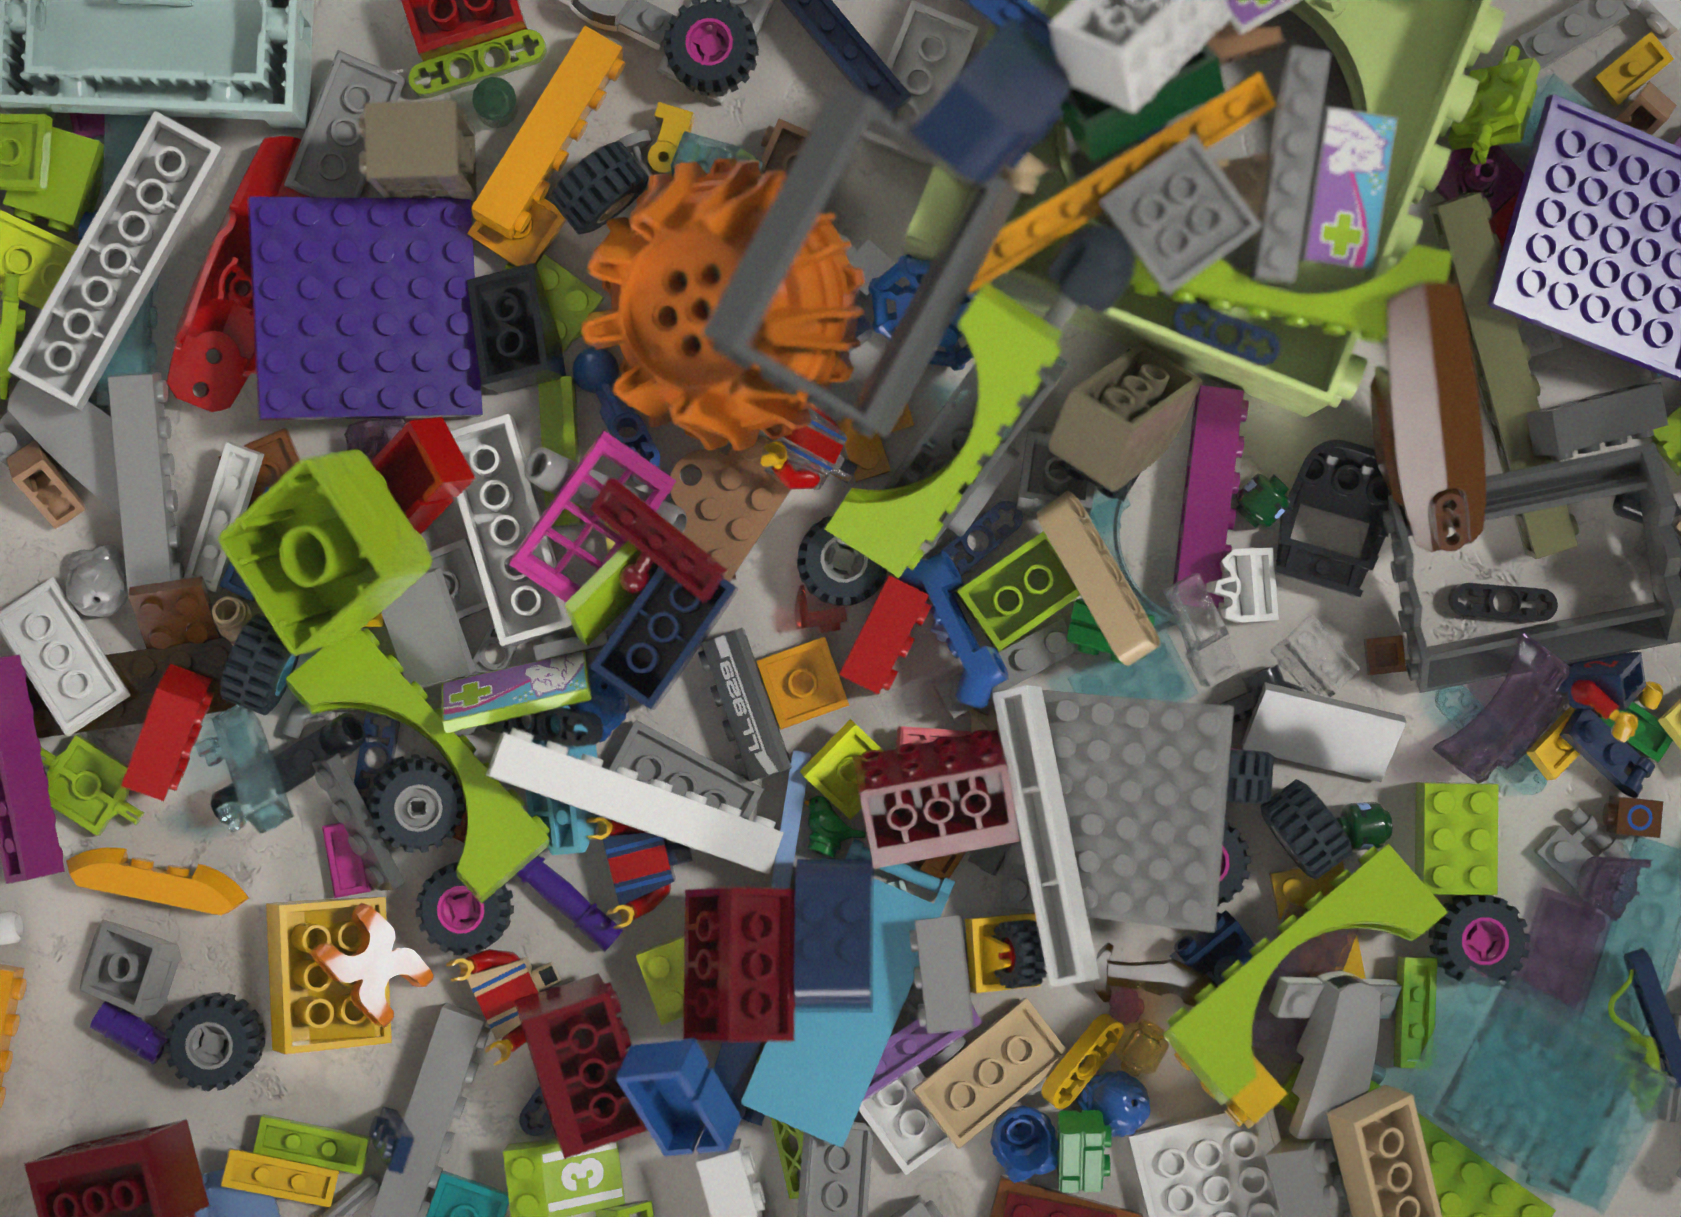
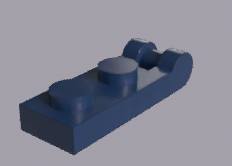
(1607, 754)

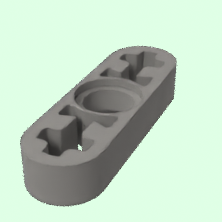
(983, 492)

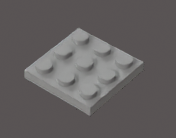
(1180, 215)

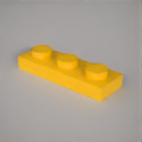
(279, 1177)

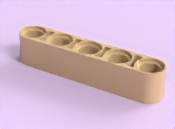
(1098, 578)

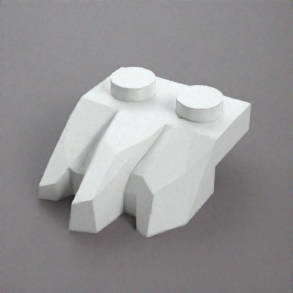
(1247, 585)

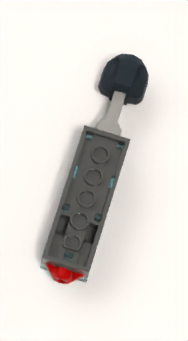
(1091, 272)

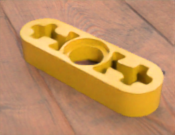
(1067, 1079)

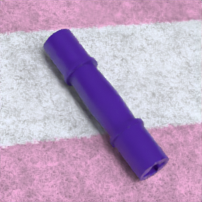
(570, 903)

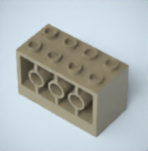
(418, 149)

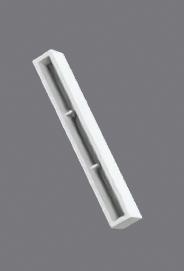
(633, 802)
(1045, 836)

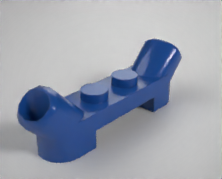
(983, 665)

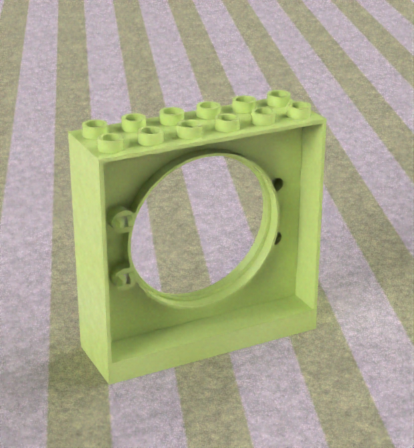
(1397, 63)

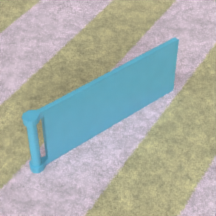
(829, 1066)

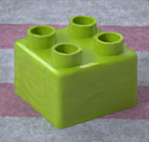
(325, 550)

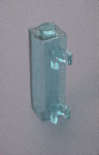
(252, 770)

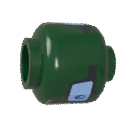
(1262, 500)
(1366, 825)

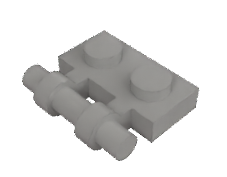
(1565, 852)

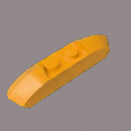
(110, 872)

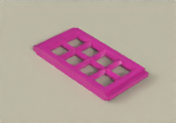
(628, 460)

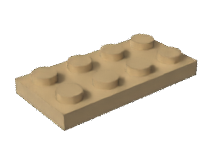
(991, 1073)

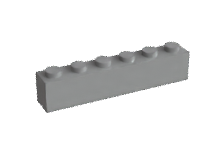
(1290, 166)
(144, 478)
(432, 1110)

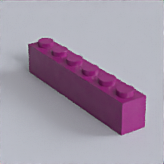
(1210, 484)
(26, 817)

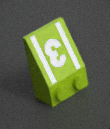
(550, 1186)

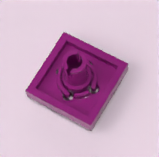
(1497, 174)

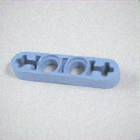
(790, 821)

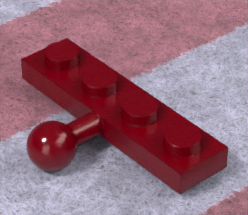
(657, 541)

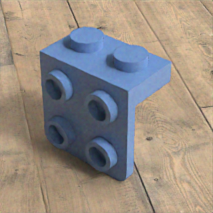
(235, 1202)

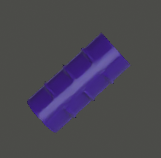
(130, 1032)

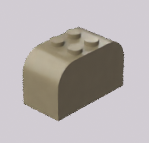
(1124, 416)

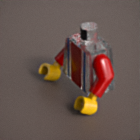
(809, 455)

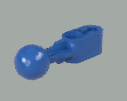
(597, 373)

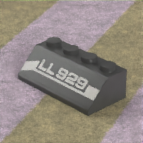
(746, 705)

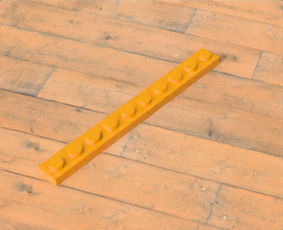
(1081, 199)

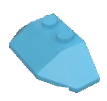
(565, 822)

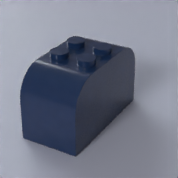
(996, 106)
(660, 637)
(834, 935)

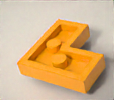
(869, 451)

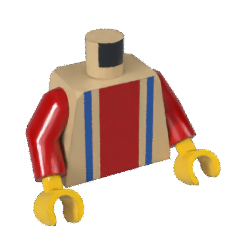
(497, 982)

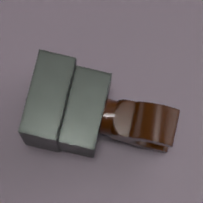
(989, 858)

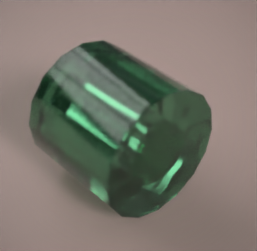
(495, 102)

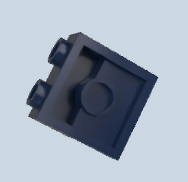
(1217, 950)

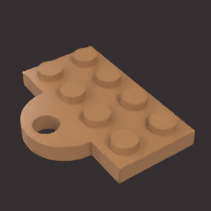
(729, 502)

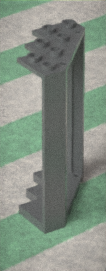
(787, 228)
(1568, 639)

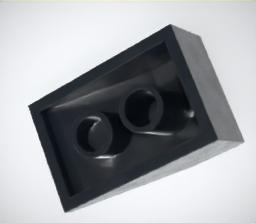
(514, 330)

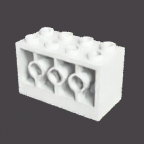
(1131, 46)

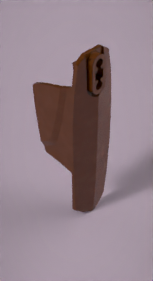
(1430, 417)

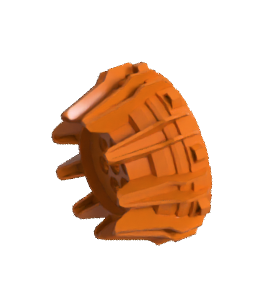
(688, 228)

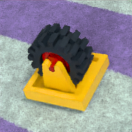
(1004, 952)

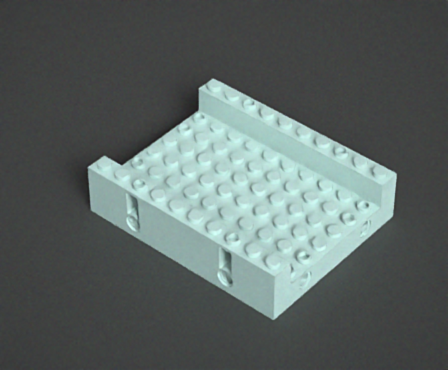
(158, 57)

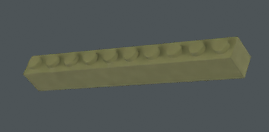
(1499, 360)

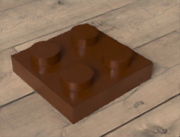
(173, 612)

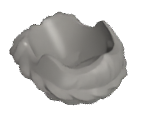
(99, 575)

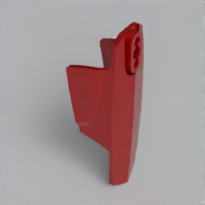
(221, 298)

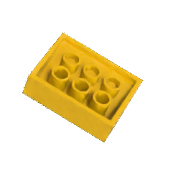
(305, 1004)

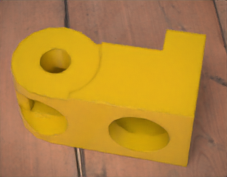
(674, 123)

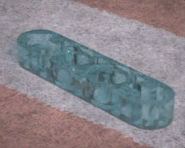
(1451, 713)

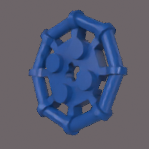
(885, 324)

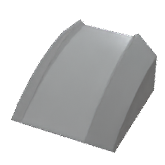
(1043, 477)
(130, 968)

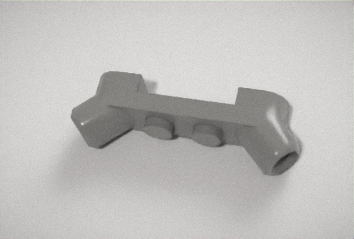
(552, 470)

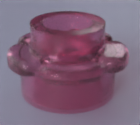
(1136, 1006)

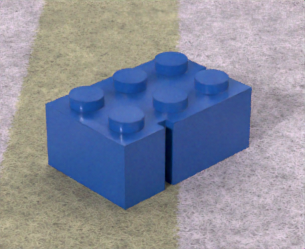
(678, 1097)

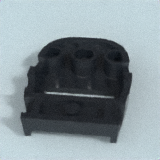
(1344, 482)

